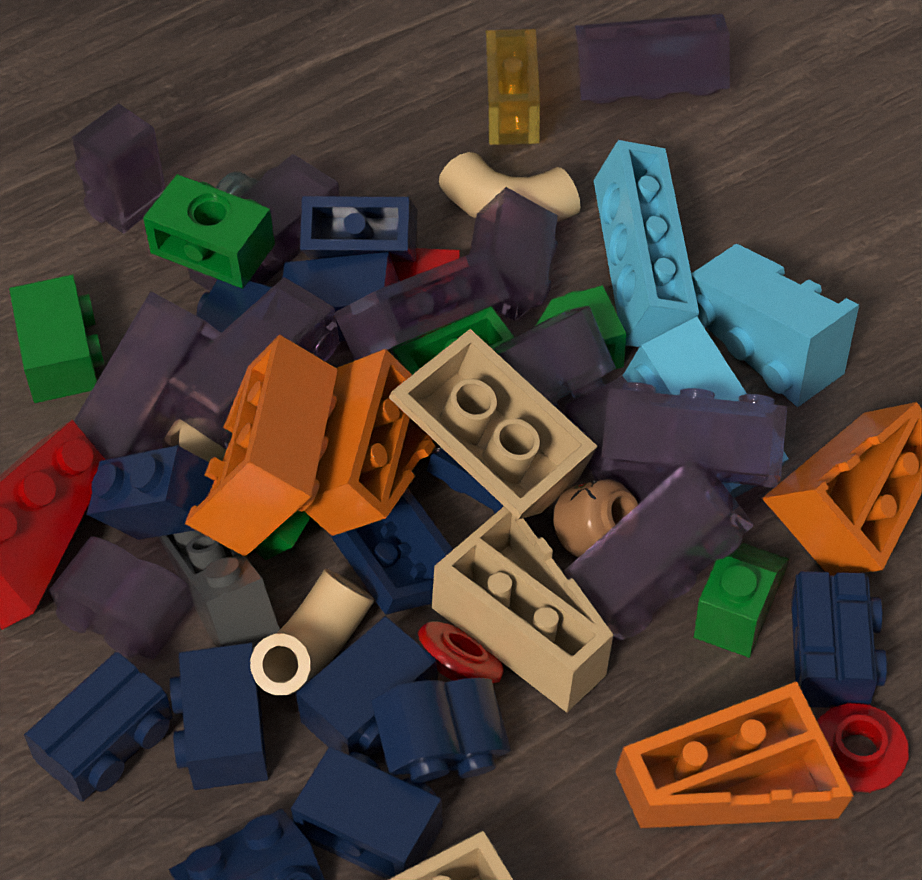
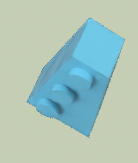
(774, 323)
(685, 360)

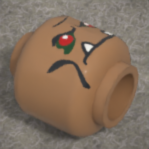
(589, 512)

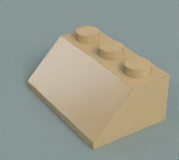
(496, 425)

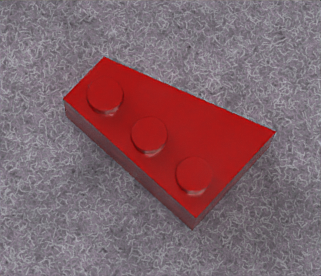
(39, 513)

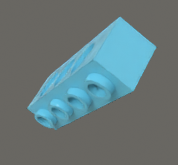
(644, 242)

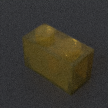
(512, 86)

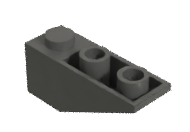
(223, 589)

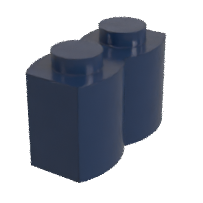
(441, 728)

